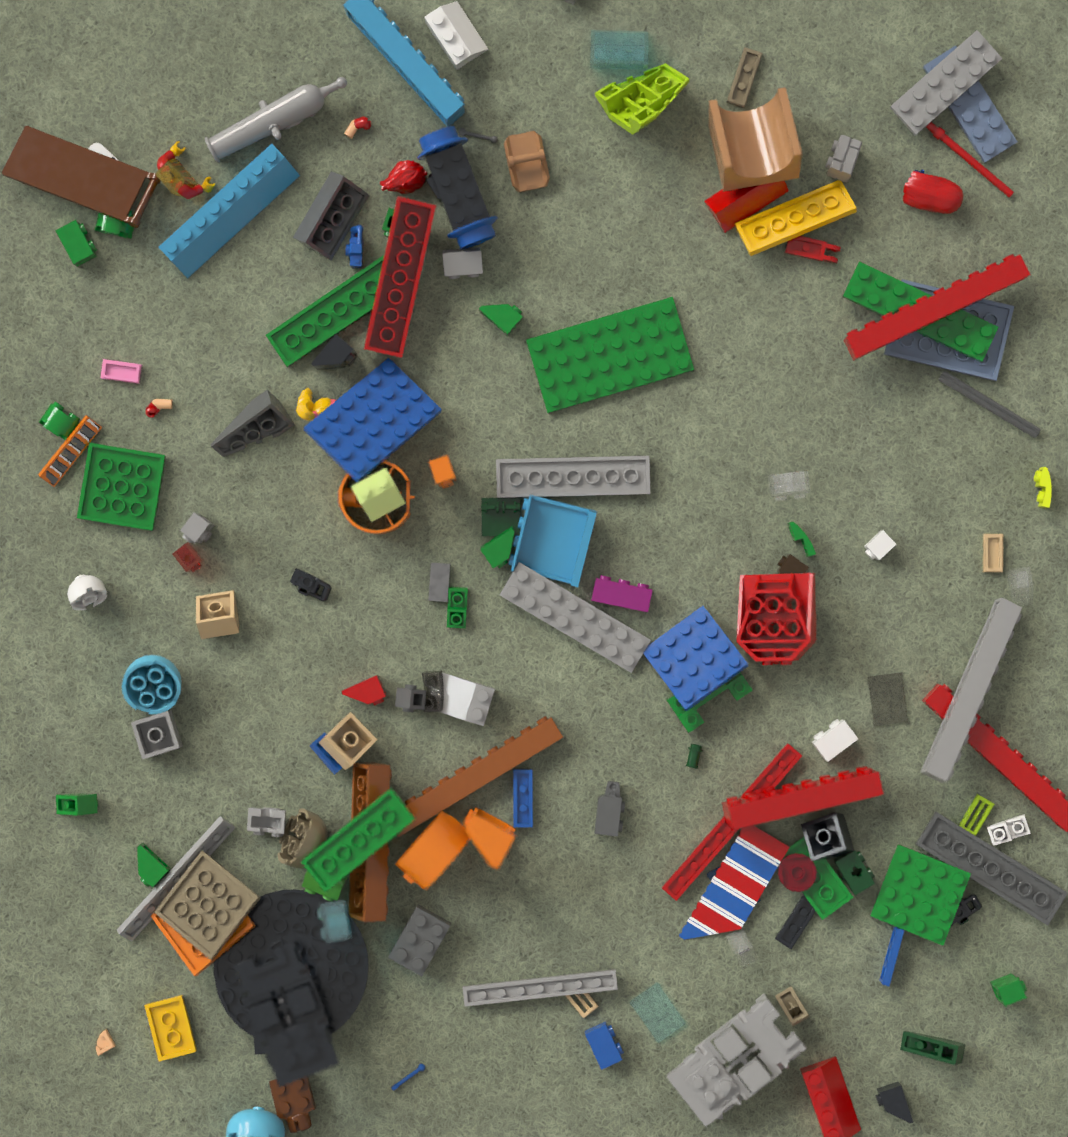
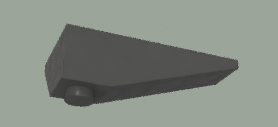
(258, 420)

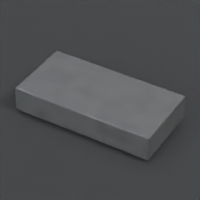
(439, 582)

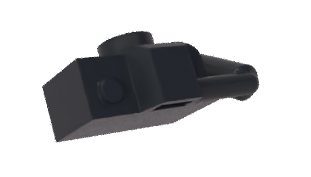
(311, 584)
(964, 910)

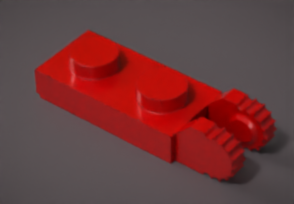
(811, 249)

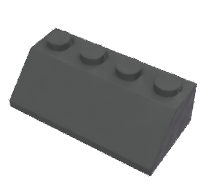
(331, 215)

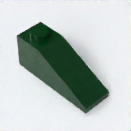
(933, 1047)

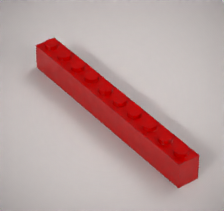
(937, 306)
(1006, 761)

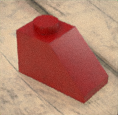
(367, 691)

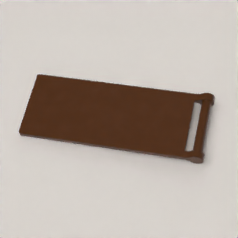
(79, 175)

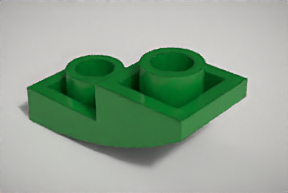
(457, 607)

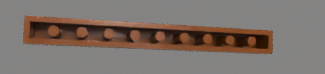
(482, 771)

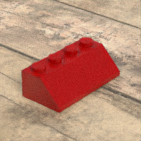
(830, 1099)

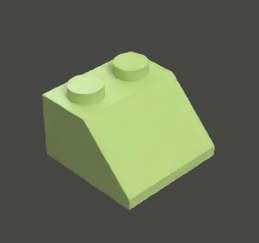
(378, 495)

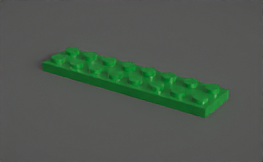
(887, 294)
(327, 315)

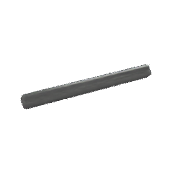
(989, 404)

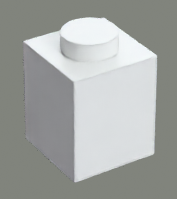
(879, 545)

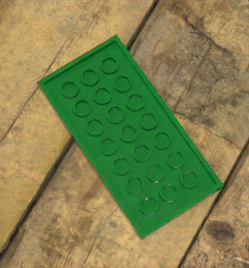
(610, 354)

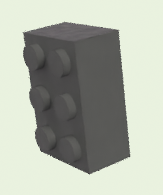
(419, 940)

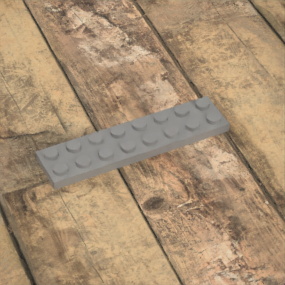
(573, 476)
(575, 617)

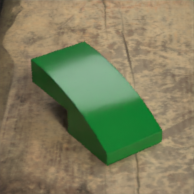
(797, 533)

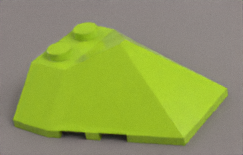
(642, 98)

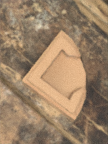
(104, 1042)

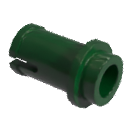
(694, 755)

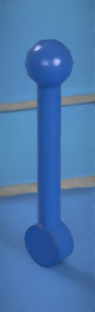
(421, 1067)

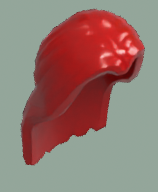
(932, 193)

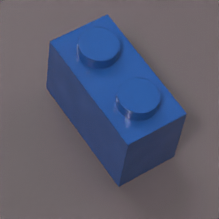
(603, 1045)

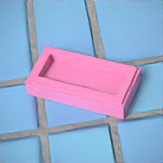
(121, 371)

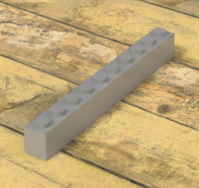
(971, 690)

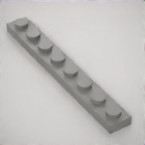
(142, 914)
(540, 987)

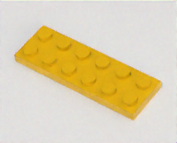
(795, 217)

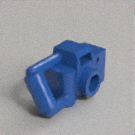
(355, 247)

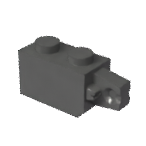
(609, 810)

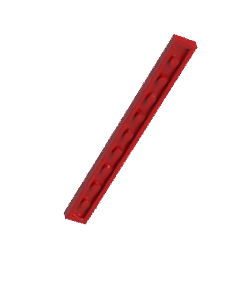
(721, 833)

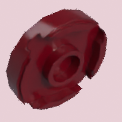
(797, 872)

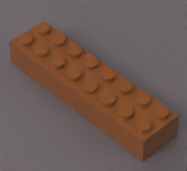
(369, 880)

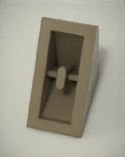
(792, 1006)

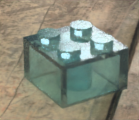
(335, 921)

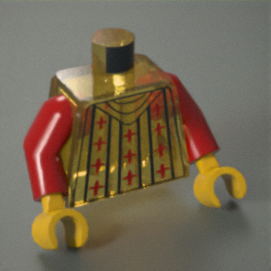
(177, 178)

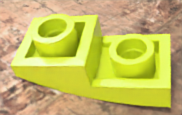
(1043, 481)

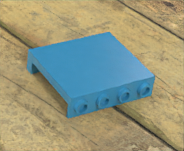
(553, 539)

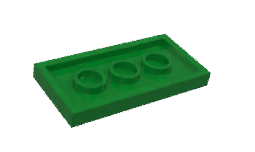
(828, 890)

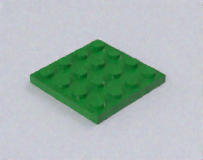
(121, 486)
(920, 894)

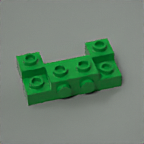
(691, 719)

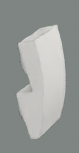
(1008, 830)

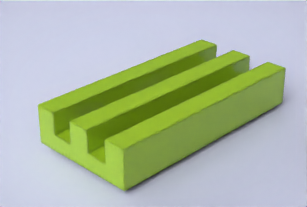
(970, 810)

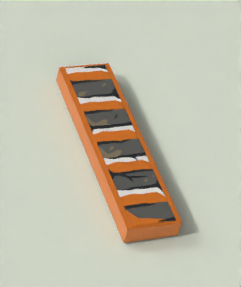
(70, 451)

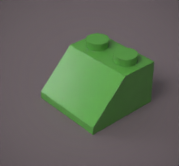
(313, 887)

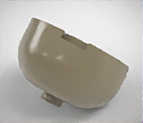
(312, 834)

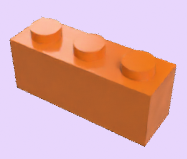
(443, 471)

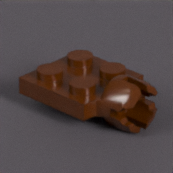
(294, 1103)

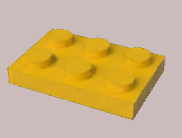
(170, 1027)

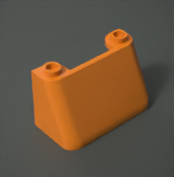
(489, 835)

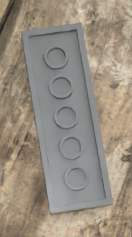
(946, 82)

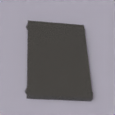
(887, 699)

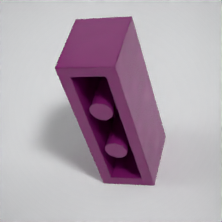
(621, 594)

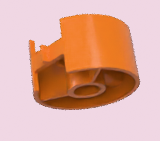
(347, 498)
(433, 850)

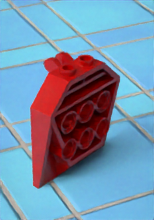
(785, 644)

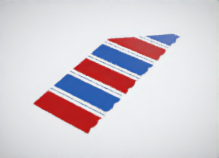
(736, 884)

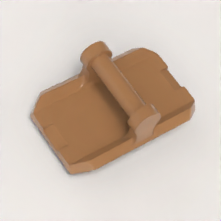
(526, 161)

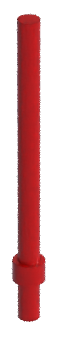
(940, 134)

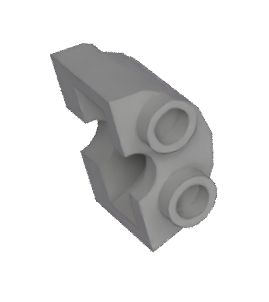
(266, 820)

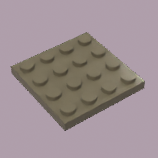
(207, 905)

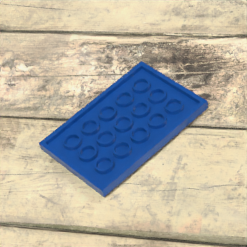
(372, 420)

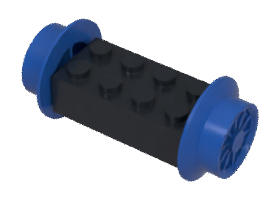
(457, 187)

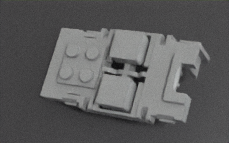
(706, 1081)

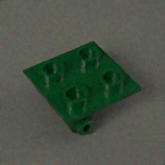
(499, 515)

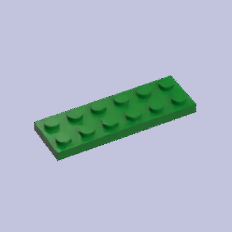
(358, 840)

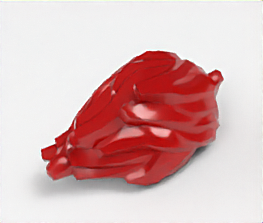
(405, 177)

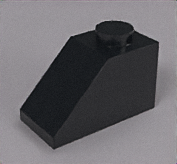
(893, 1101)

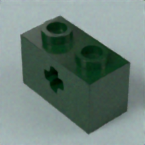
(858, 882)

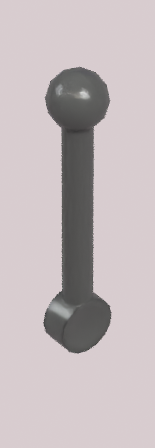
(463, 132)

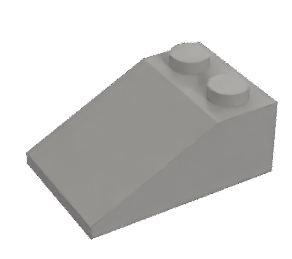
(466, 699)

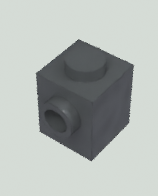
(410, 698)

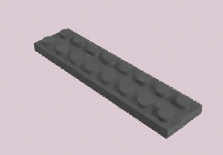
(991, 868)

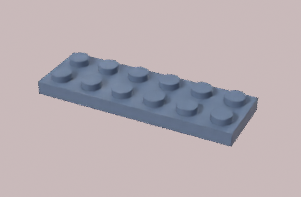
(978, 118)

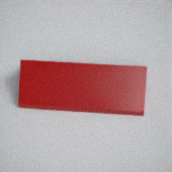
(742, 203)

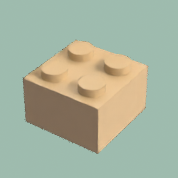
(348, 741)

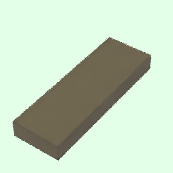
(744, 77)

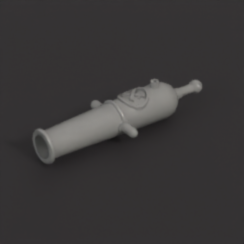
(271, 119)

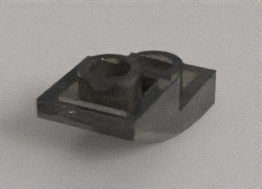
(434, 690)

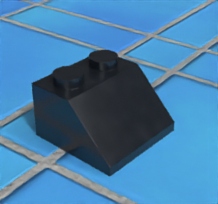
(335, 355)
(827, 837)

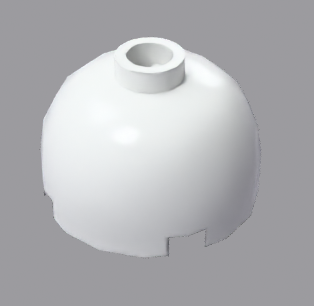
(86, 590)

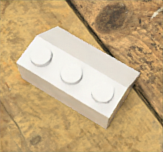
(455, 34)

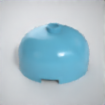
(151, 684)
(255, 1123)

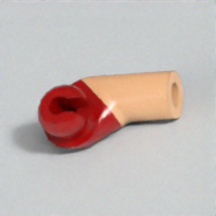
(356, 124)
(156, 405)

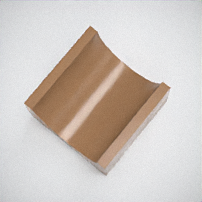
(755, 144)

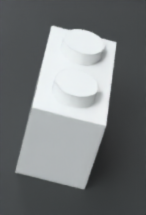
(834, 739)

